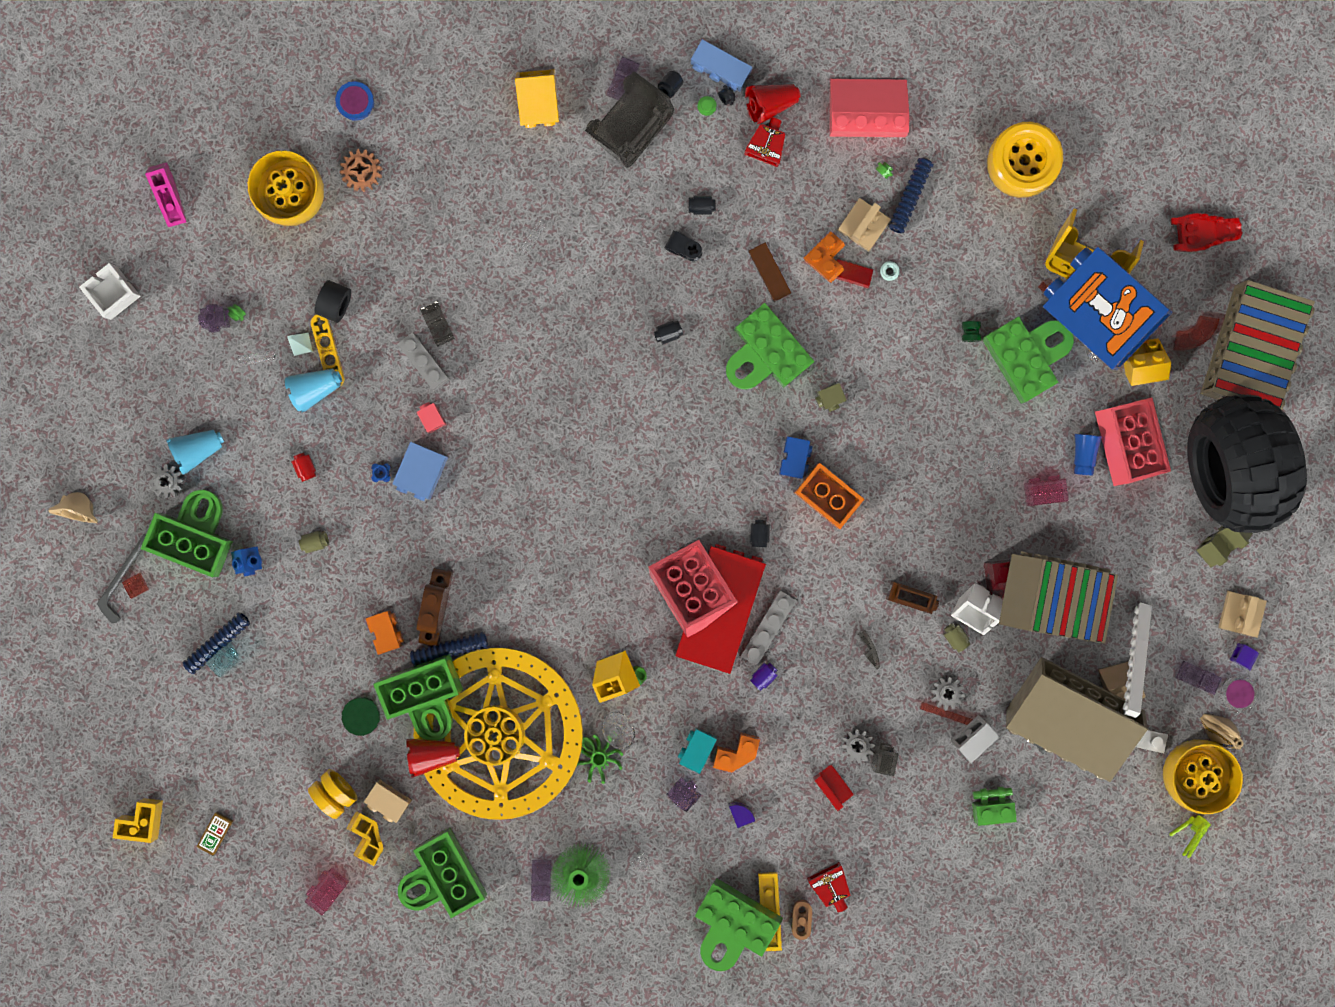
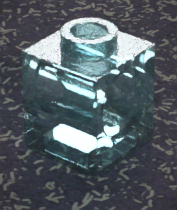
(217, 666)

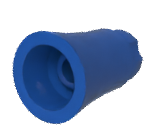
(1086, 453)

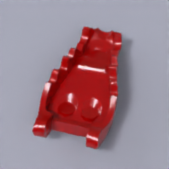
(1203, 231)

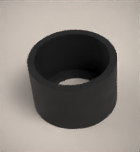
(332, 301)

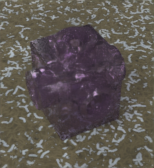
(214, 318)
(684, 794)

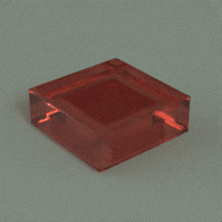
(135, 586)

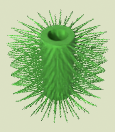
(579, 883)

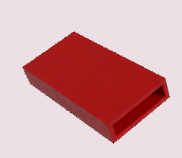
(720, 640)

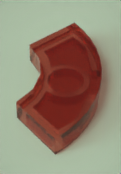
(1196, 335)

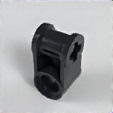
(680, 245)

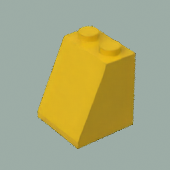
(537, 98)

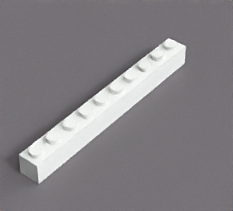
(1137, 660)

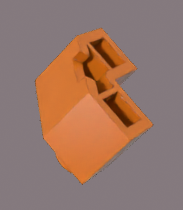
(731, 760)

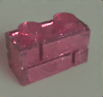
(1046, 492)
(327, 891)

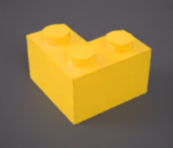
(142, 826)

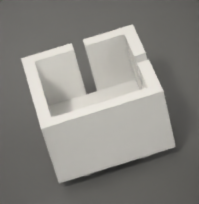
(112, 294)
(978, 609)

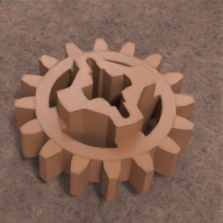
(362, 178)

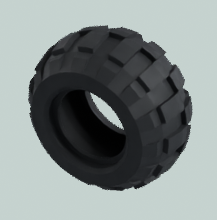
(1246, 463)

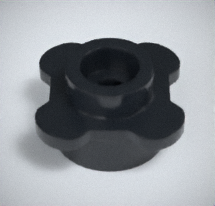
(726, 95)

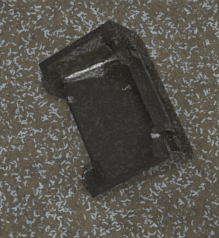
(632, 120)

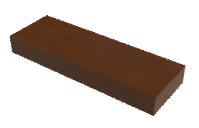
(769, 272)

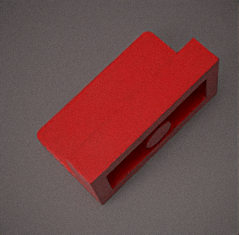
(833, 787)

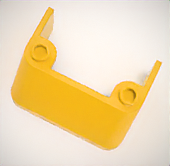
(1066, 249)

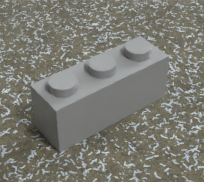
(424, 361)

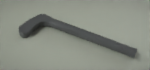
(102, 603)

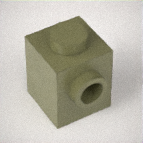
(830, 397)

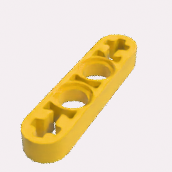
(329, 350)

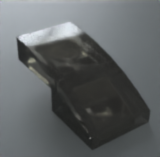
(437, 324)
(871, 653)

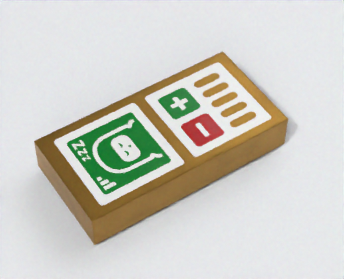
(214, 833)

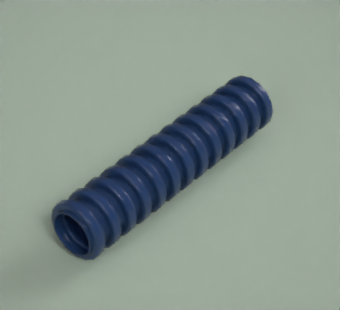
(911, 194)
(215, 643)
(452, 648)

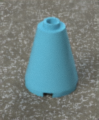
(311, 387)
(194, 448)

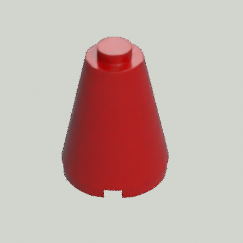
(770, 100)
(430, 755)

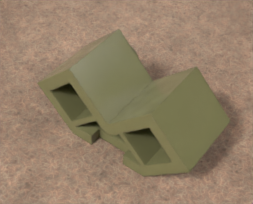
(1218, 547)

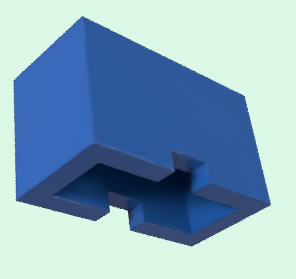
(797, 454)

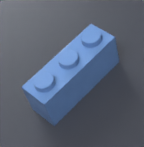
(720, 66)

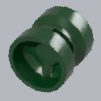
(970, 335)

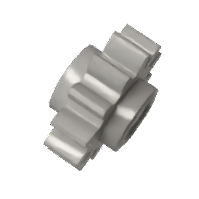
(173, 478)
(940, 690)
(863, 740)

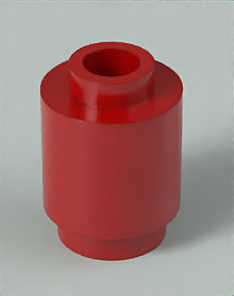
(303, 466)

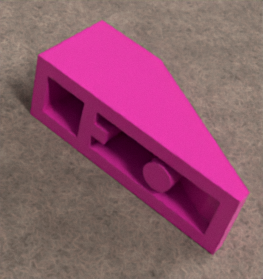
(166, 194)

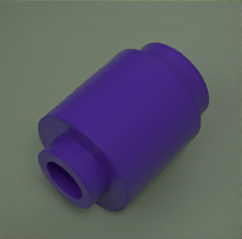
(764, 676)

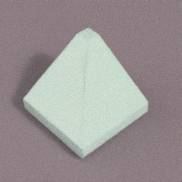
(300, 343)

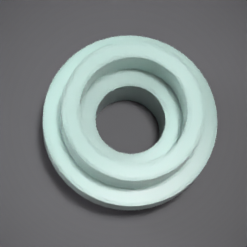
(893, 266)

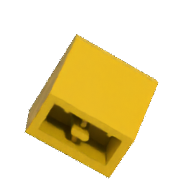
(1148, 364)
(614, 677)

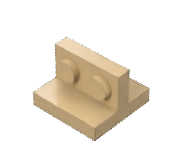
(864, 224)
(1242, 614)

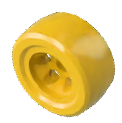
(1044, 144)
(265, 175)
(1219, 789)

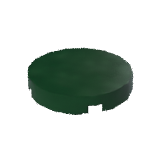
(360, 716)

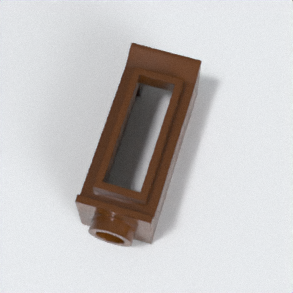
(894, 593)

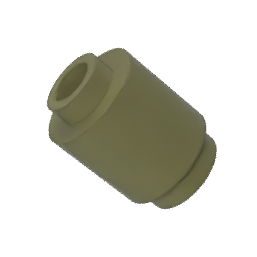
(313, 541)
(956, 637)

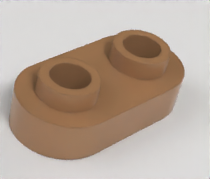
(801, 919)

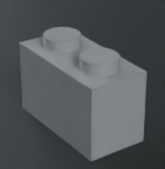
(974, 739)

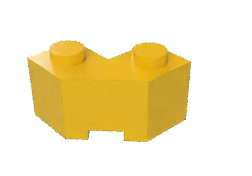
(371, 844)

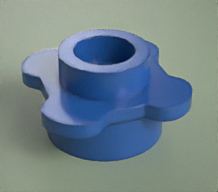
(375, 472)

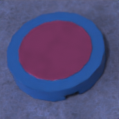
(354, 101)

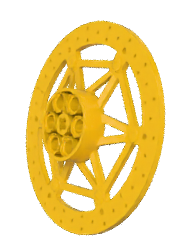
(500, 743)

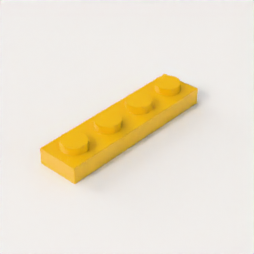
(770, 899)

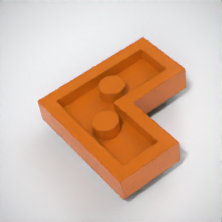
(822, 256)

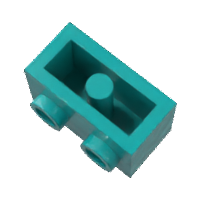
(697, 750)

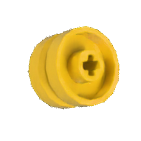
(332, 793)

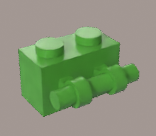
(993, 811)

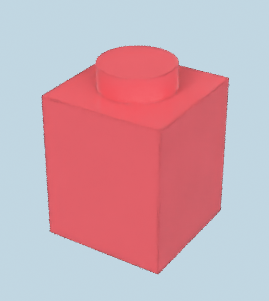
(431, 417)

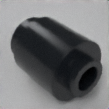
(670, 83)
(702, 205)
(668, 332)
(760, 533)

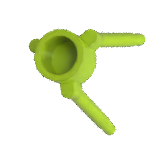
(1199, 826)

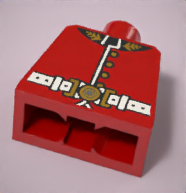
(767, 143)
(831, 886)

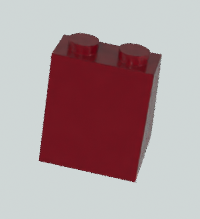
(996, 576)

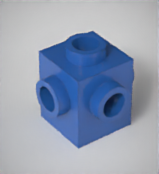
(246, 561)

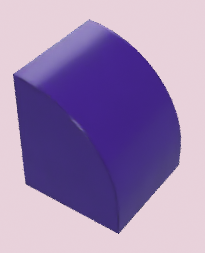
(1244, 656)
(741, 813)

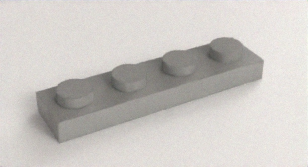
(768, 628)

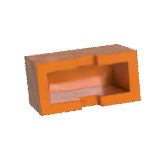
(385, 632)

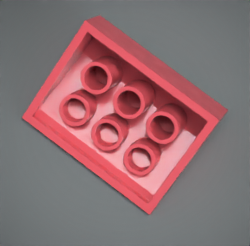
(869, 108)
(1133, 442)
(692, 587)

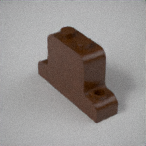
(434, 607)

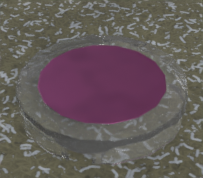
(1239, 693)

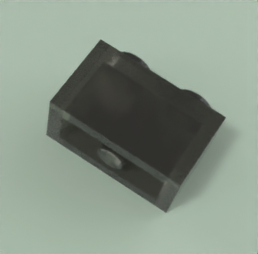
(884, 759)

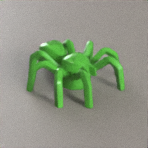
(598, 757)

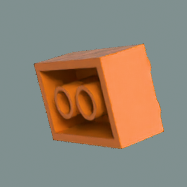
(829, 496)

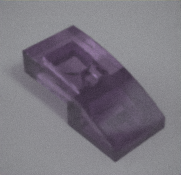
(624, 69)
(1198, 678)
(541, 880)

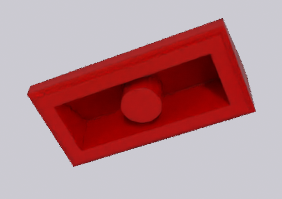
(855, 274)

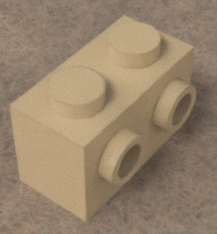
(387, 801)

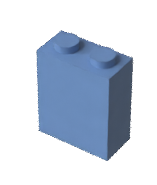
(419, 471)

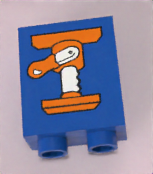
(1105, 307)

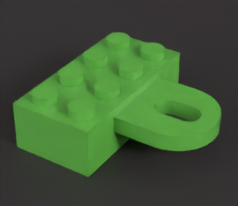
(768, 349)
(1026, 357)
(190, 538)
(421, 692)
(445, 875)
(736, 923)

